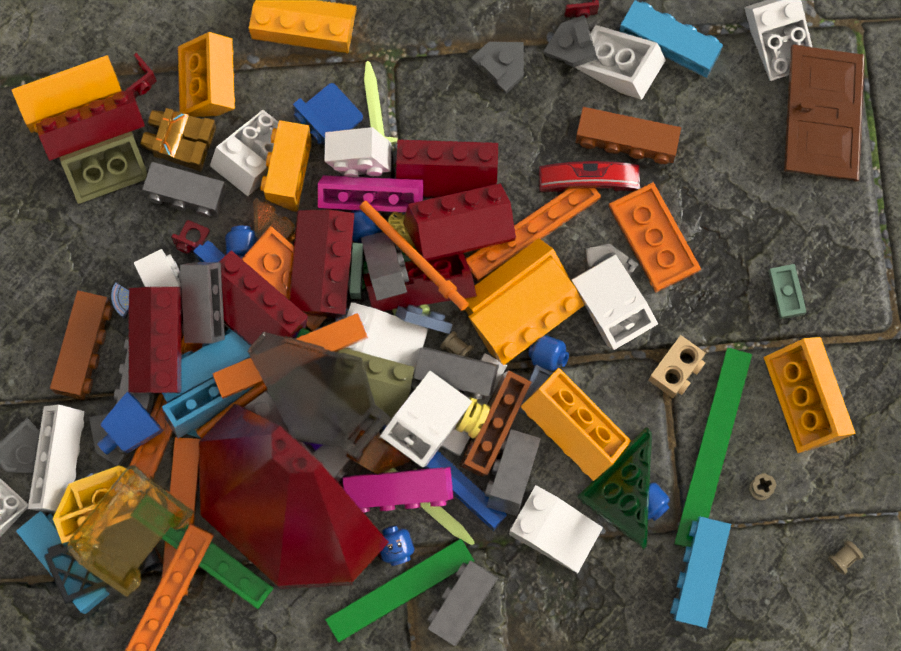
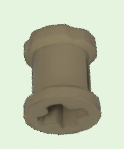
(455, 345)
(761, 494)
(845, 557)

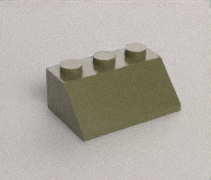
(104, 167)
(388, 381)

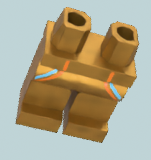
(179, 138)

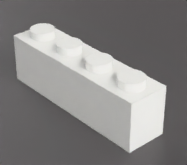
(55, 456)

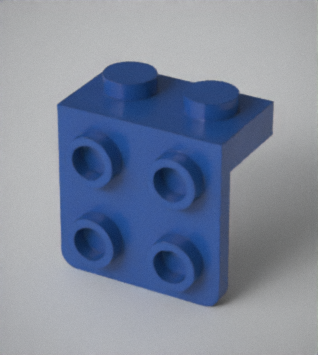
(327, 113)

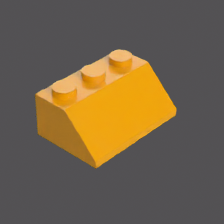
(206, 76)
(287, 164)

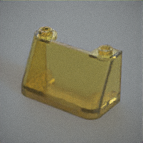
(126, 529)

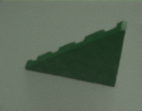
(623, 490)

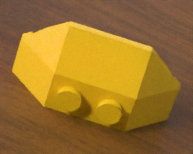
(81, 499)

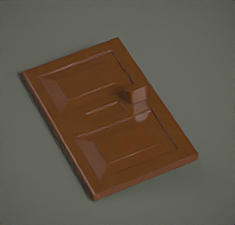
(824, 112)

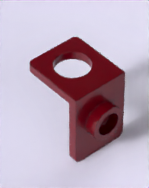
(580, 9)
(145, 83)
(187, 246)

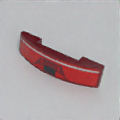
(589, 175)

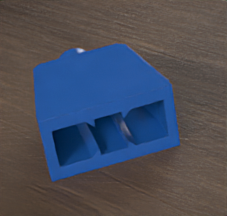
(128, 426)

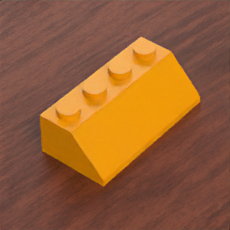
(303, 23)
(66, 91)
(510, 273)
(526, 311)
(809, 394)
(576, 424)

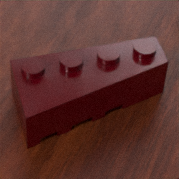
(422, 289)

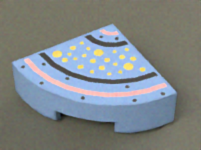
(120, 299)

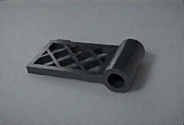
(151, 562)

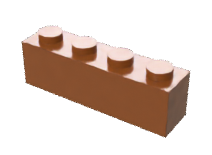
(628, 135)
(81, 345)
(503, 409)

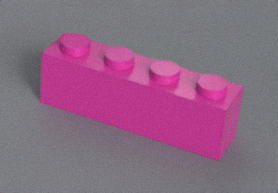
(380, 193)
(400, 488)

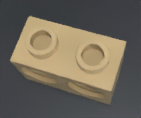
(672, 364)

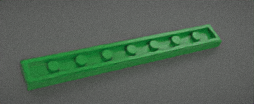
(714, 442)

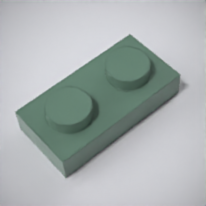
(356, 277)
(787, 291)

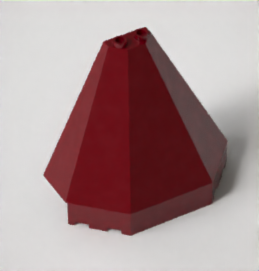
(281, 505)

